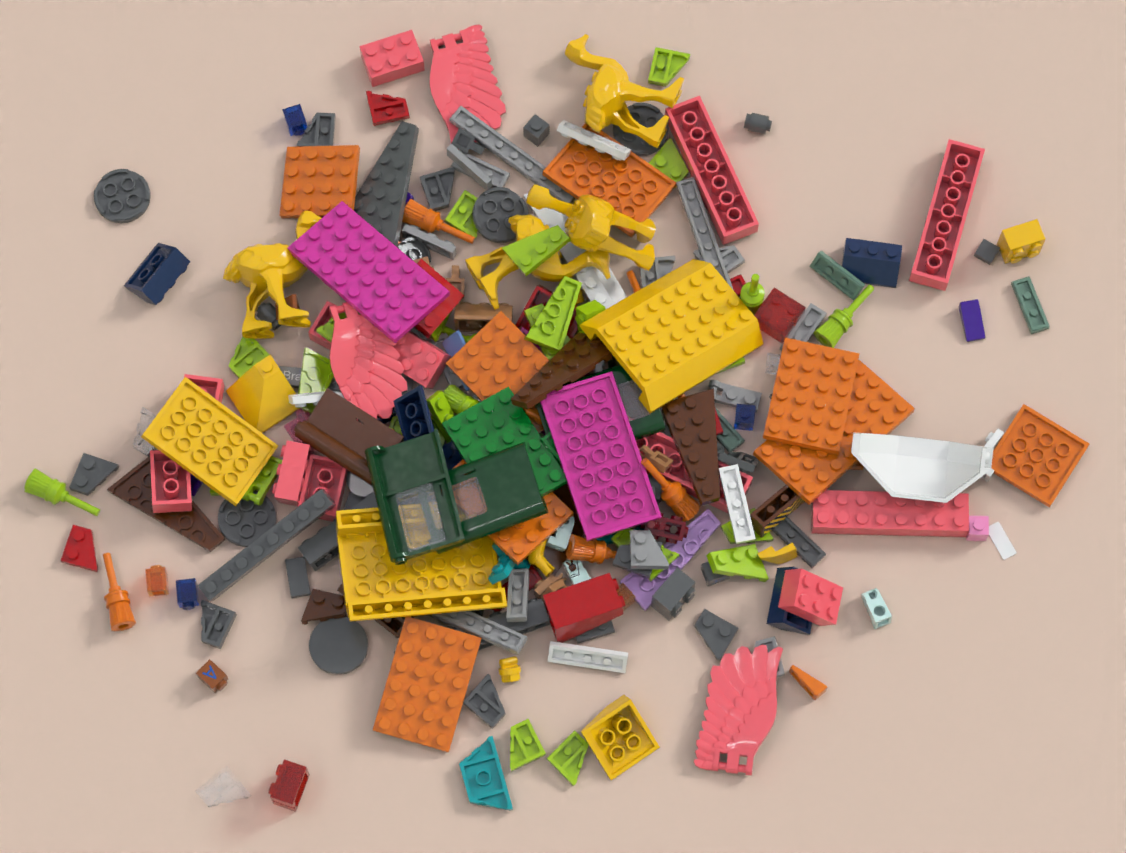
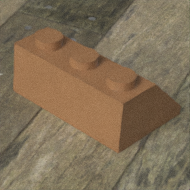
(474, 317)

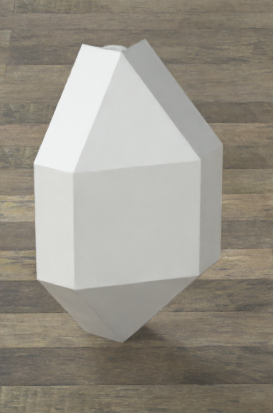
(920, 465)

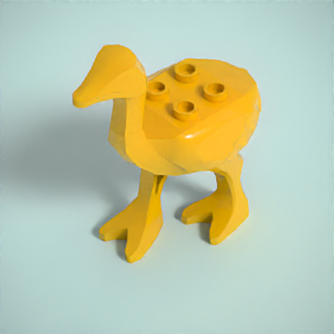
(612, 88)
(590, 225)
(550, 270)
(267, 272)

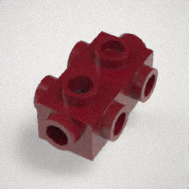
(662, 526)

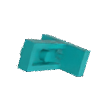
(504, 566)

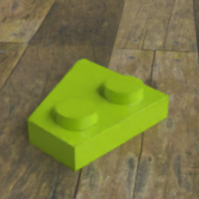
(666, 65)
(524, 745)

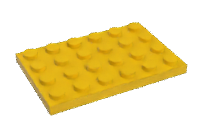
(210, 441)

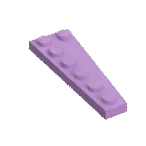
(698, 534)

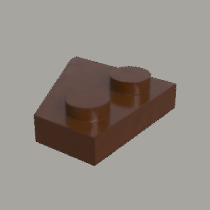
(324, 606)

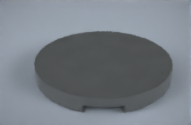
(647, 116)
(122, 196)
(492, 213)
(246, 520)
(338, 645)

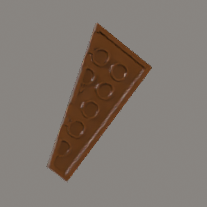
(569, 364)
(694, 434)
(194, 525)

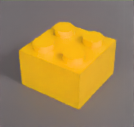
(1021, 241)

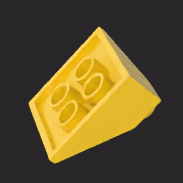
(263, 395)
(619, 737)

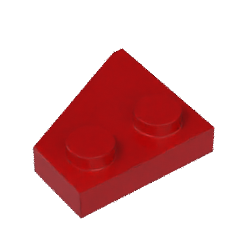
(386, 108)
(80, 549)

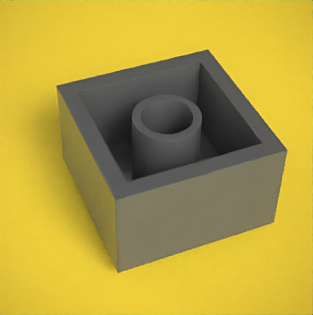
(673, 594)

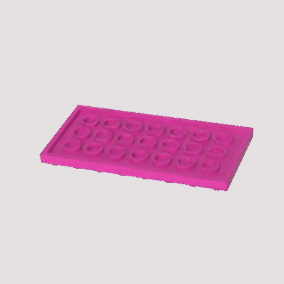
(368, 271)
(599, 456)

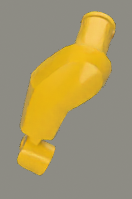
(537, 558)

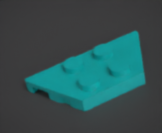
(485, 777)

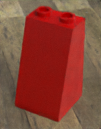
(583, 606)

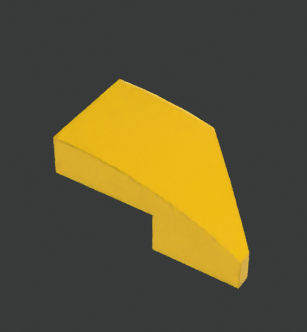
(779, 557)

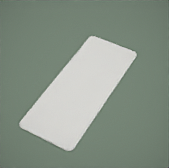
(1001, 541)

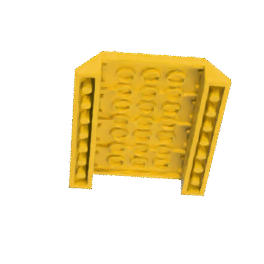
(677, 331)
(422, 585)

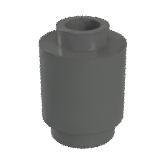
(757, 123)
(267, 313)

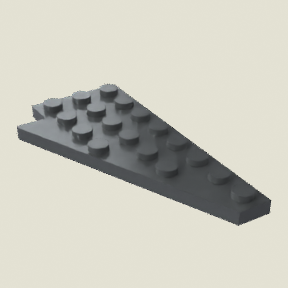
(386, 188)

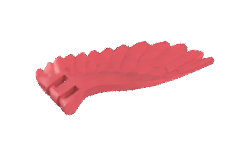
(464, 78)
(365, 363)
(739, 709)

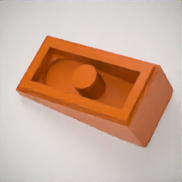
(810, 684)

